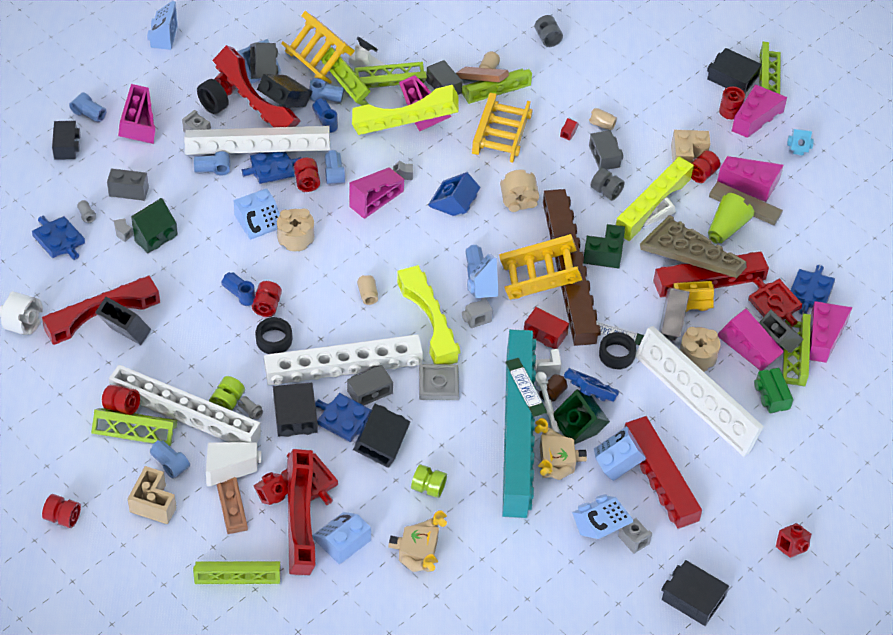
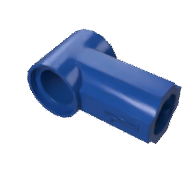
(326, 115)
(242, 289)

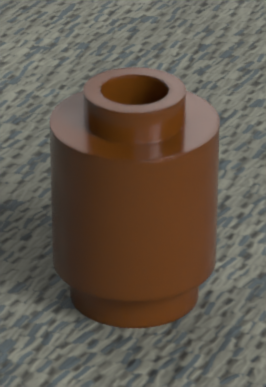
(556, 386)

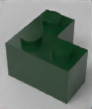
(607, 250)

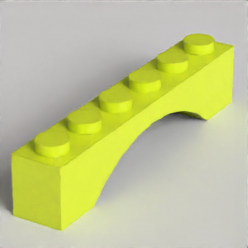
(436, 104)
(672, 179)
(415, 288)

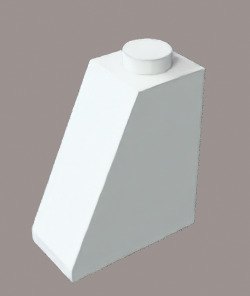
(230, 460)

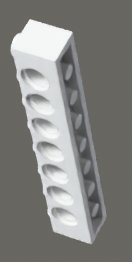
(342, 359)
(187, 407)

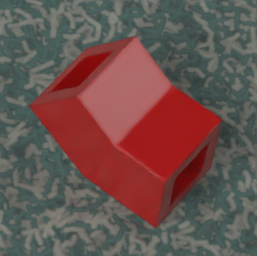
(569, 129)

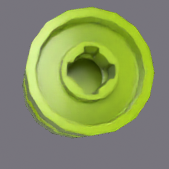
(228, 393)
(429, 481)

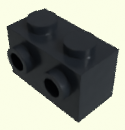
(65, 140)

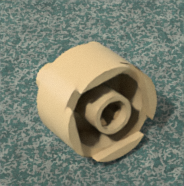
(519, 190)
(295, 229)
(701, 346)

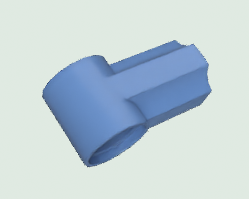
(325, 91)
(84, 105)
(218, 163)
(334, 169)
(474, 257)
(172, 462)

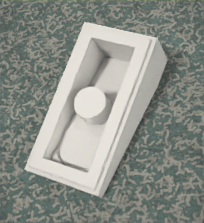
(662, 211)

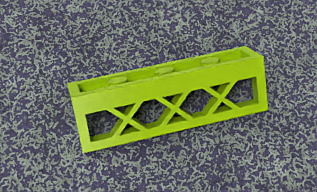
(765, 75)
(347, 78)
(390, 79)
(481, 89)
(803, 356)
(139, 419)
(237, 572)

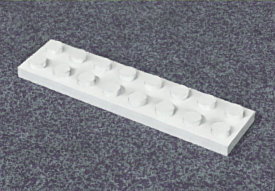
(699, 391)

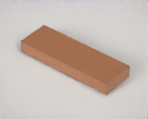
(482, 74)
(232, 506)

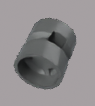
(548, 31)
(607, 183)

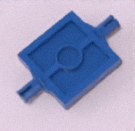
(270, 166)
(58, 237)
(812, 287)
(591, 385)
(342, 416)

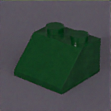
(154, 226)
(580, 417)

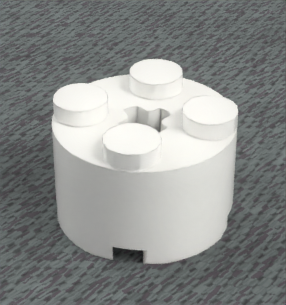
(21, 313)

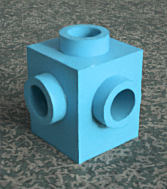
(793, 140)

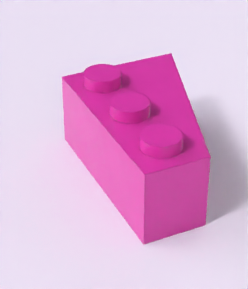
(413, 92)
(758, 109)
(137, 116)
(826, 328)

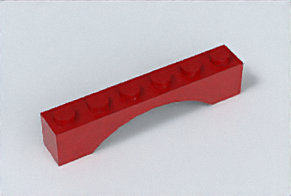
(233, 66)
(65, 322)
(299, 519)

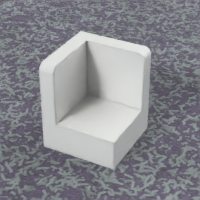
(549, 366)

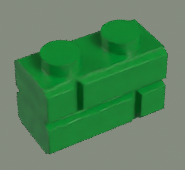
(773, 390)

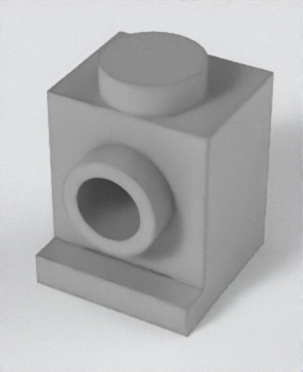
(195, 122)
(478, 313)
(635, 536)

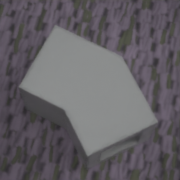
(404, 170)
(123, 230)

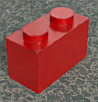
(546, 328)

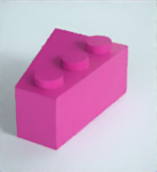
(750, 176)
(374, 191)
(750, 340)

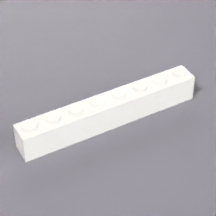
(257, 140)

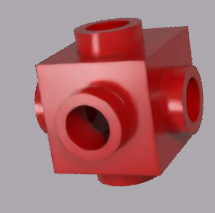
(272, 488)
(793, 540)

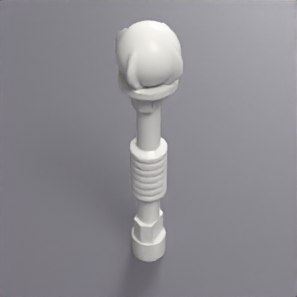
(541, 379)

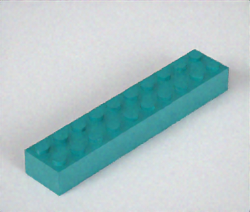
(519, 428)

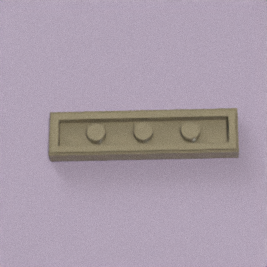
(761, 209)

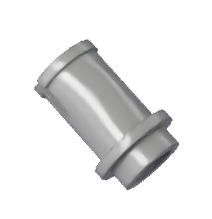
(88, 214)
(254, 411)

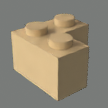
(689, 144)
(149, 498)

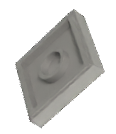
(438, 382)

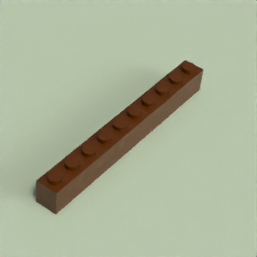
(576, 296)

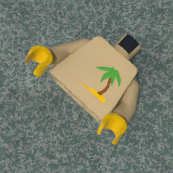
(557, 452)
(419, 543)

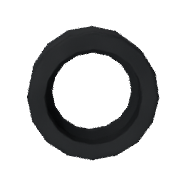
(212, 96)
(273, 324)
(616, 362)

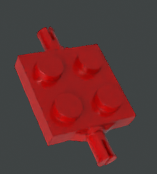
(775, 297)
(322, 480)

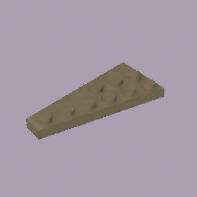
(690, 247)

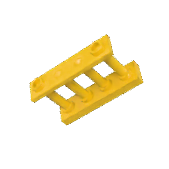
(331, 39)
(489, 118)
(536, 253)

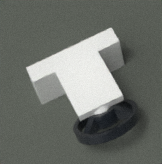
(363, 57)

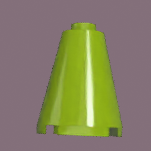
(729, 217)

